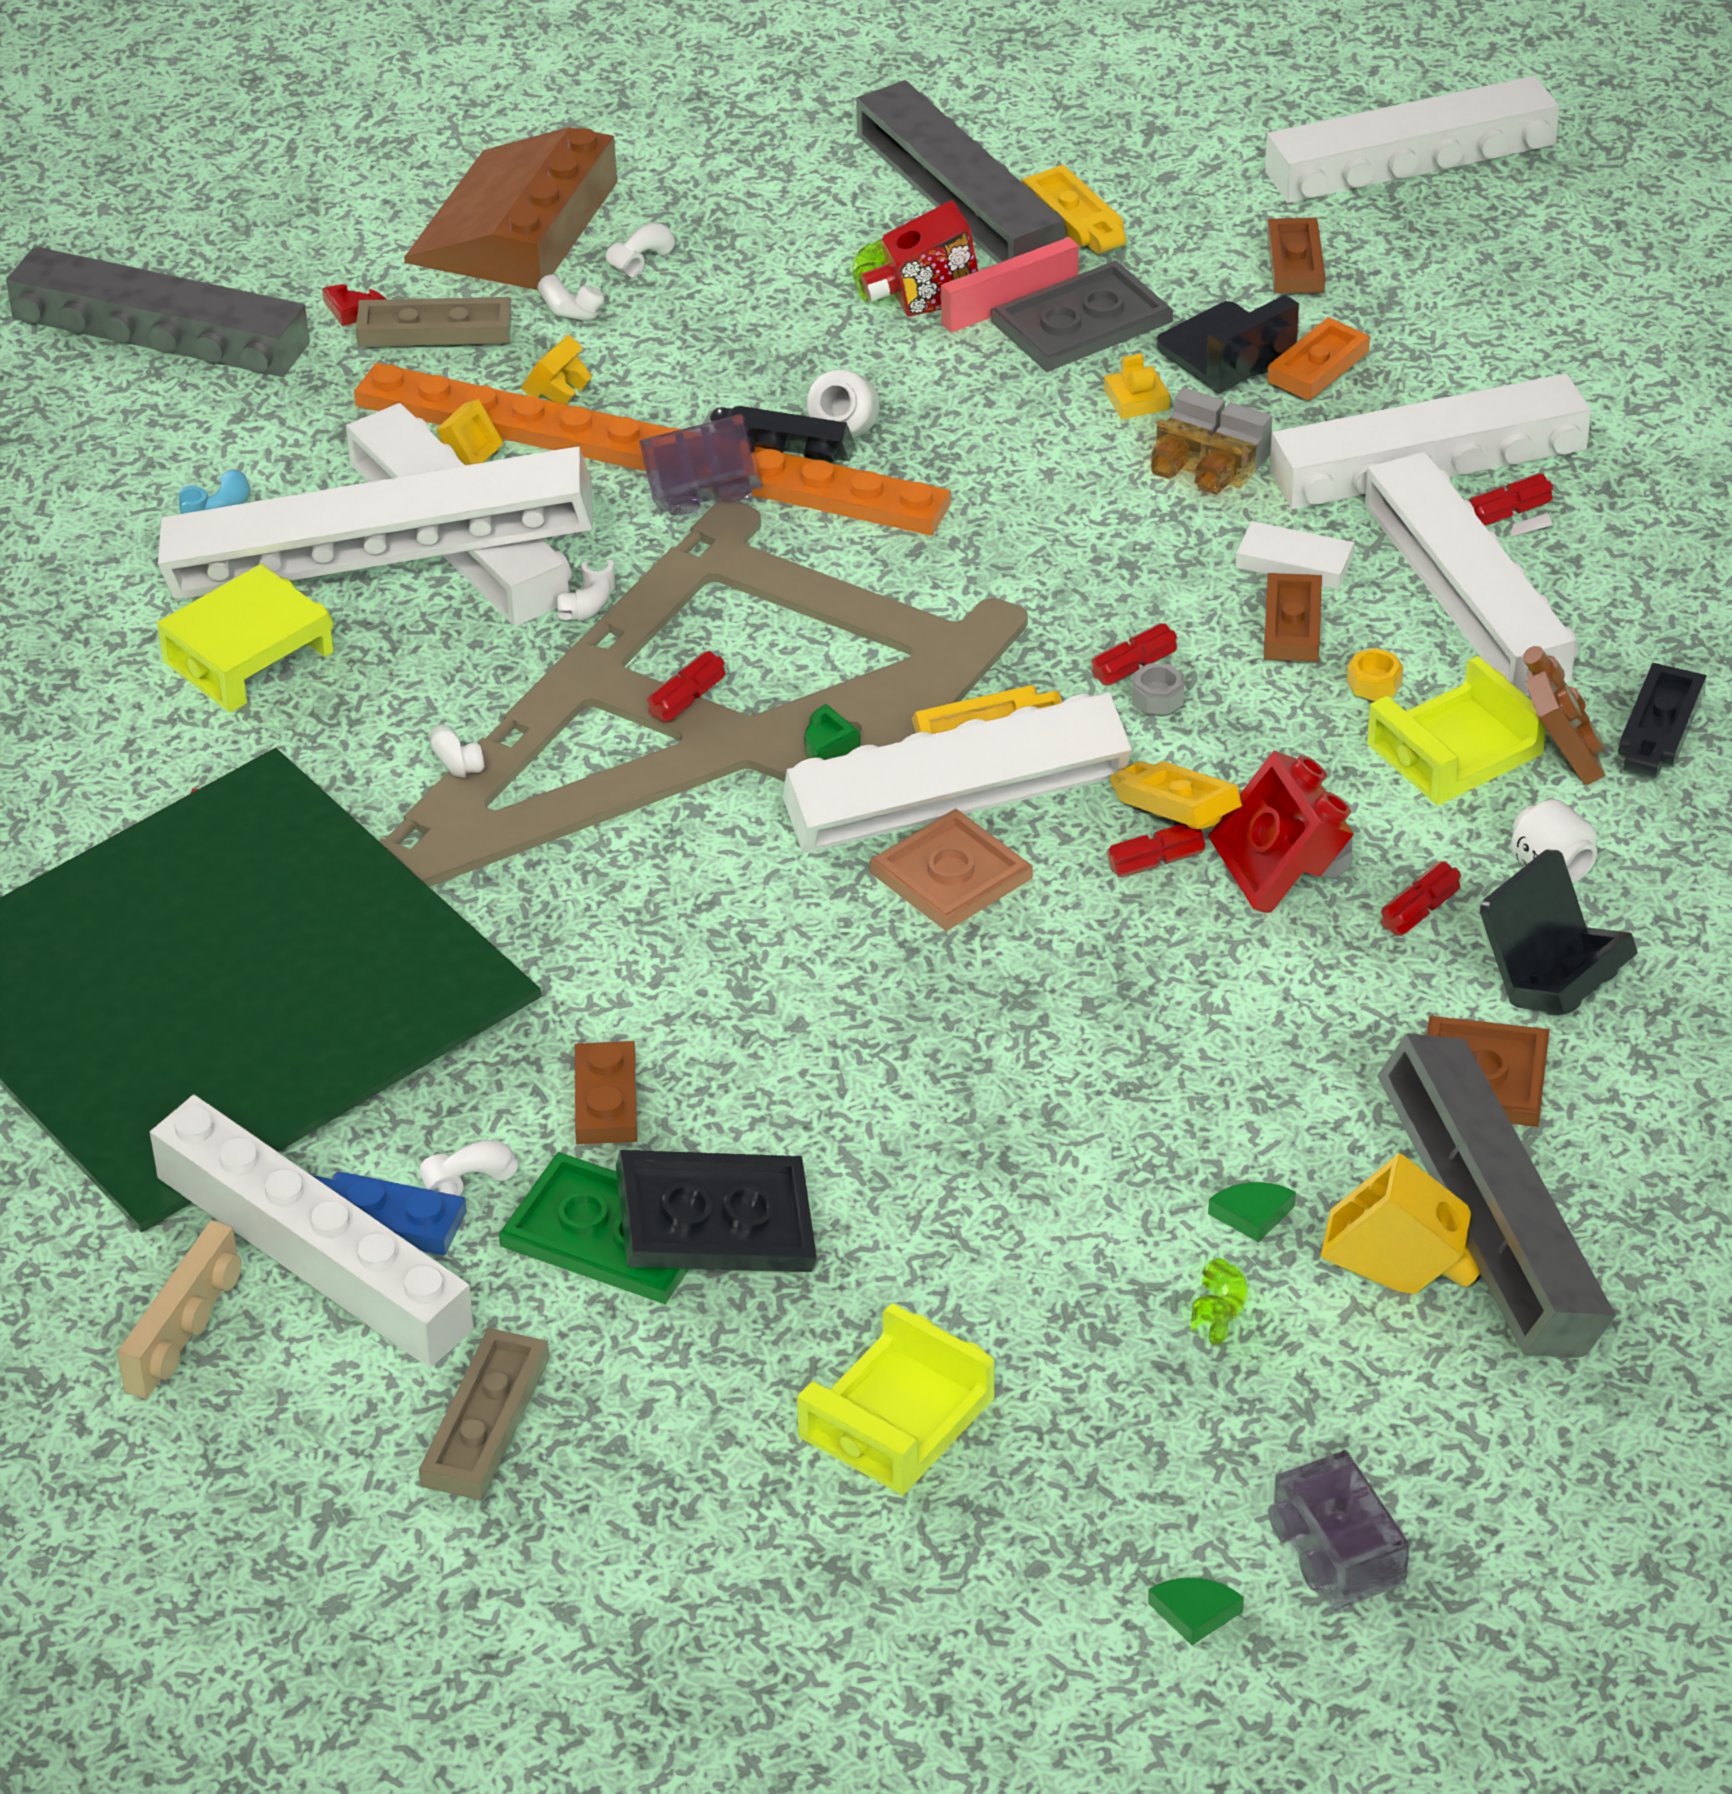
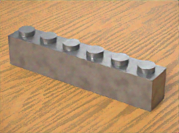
(951, 166)
(158, 311)
(1514, 1223)

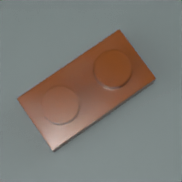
(1295, 255)
(1293, 617)
(605, 1092)

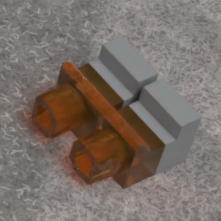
(1211, 441)

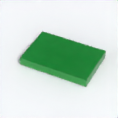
(577, 1225)

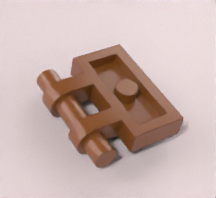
(1563, 714)

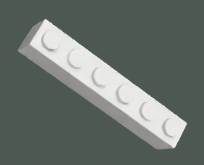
(1411, 138)
(1457, 432)
(1465, 567)
(513, 577)
(960, 768)
(312, 1231)

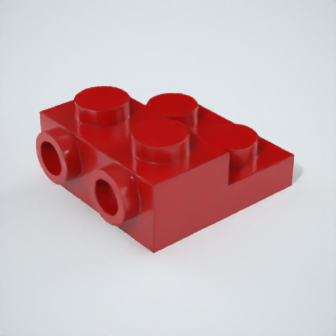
(1281, 829)

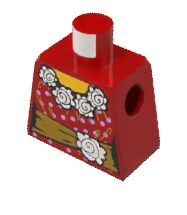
(921, 259)

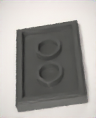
(1081, 316)

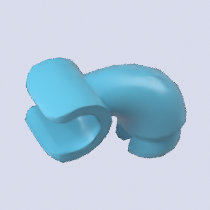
(232, 491)

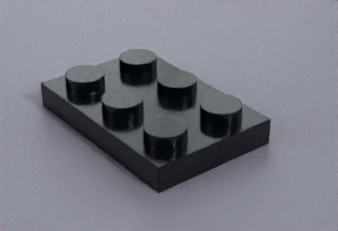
(715, 1211)

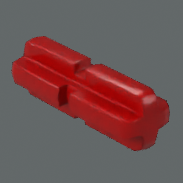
(1519, 496)
(1125, 658)
(678, 691)
(1145, 853)
(1427, 892)

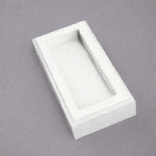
(1291, 551)

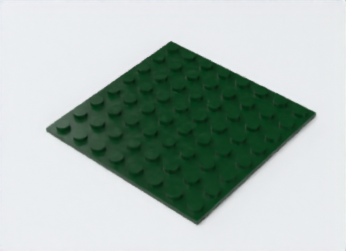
(236, 958)

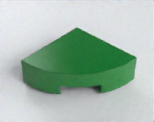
(829, 735)
(1252, 1207)
(1195, 1605)

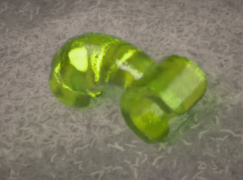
(866, 259)
(1227, 1302)

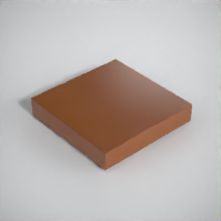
(1510, 1059)

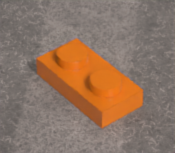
(1318, 358)

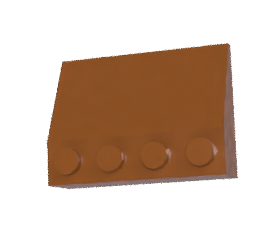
(520, 208)

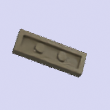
(434, 321)
(484, 1414)

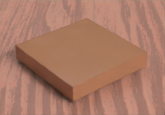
(951, 869)

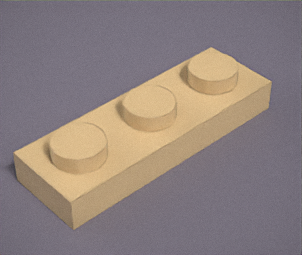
(179, 1310)

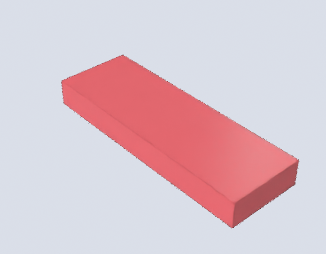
(974, 295)

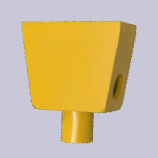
(1401, 1230)

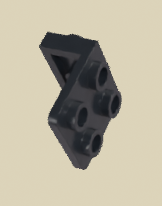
(1231, 343)
(1543, 941)

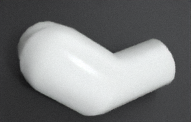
(564, 304)
(456, 758)

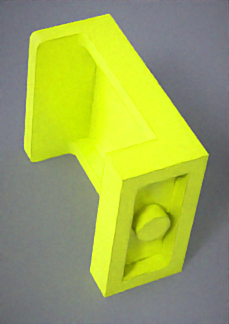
(240, 632)
(1458, 735)
(899, 1401)

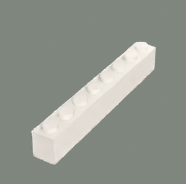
(379, 522)

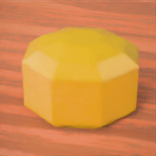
(1374, 674)

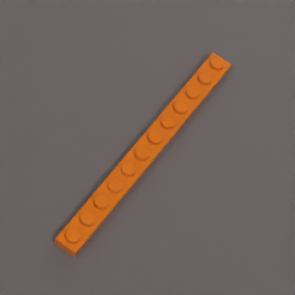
(616, 441)

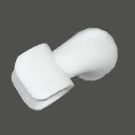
(628, 256)
(592, 598)
(483, 1156)

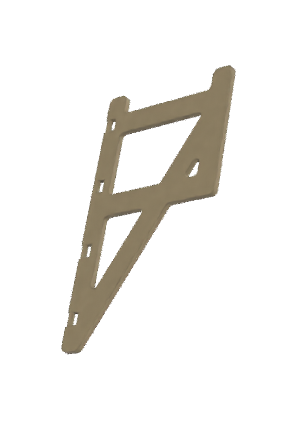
(713, 739)

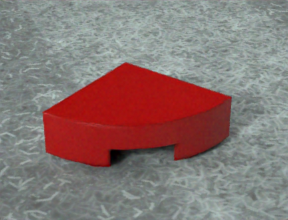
(345, 303)

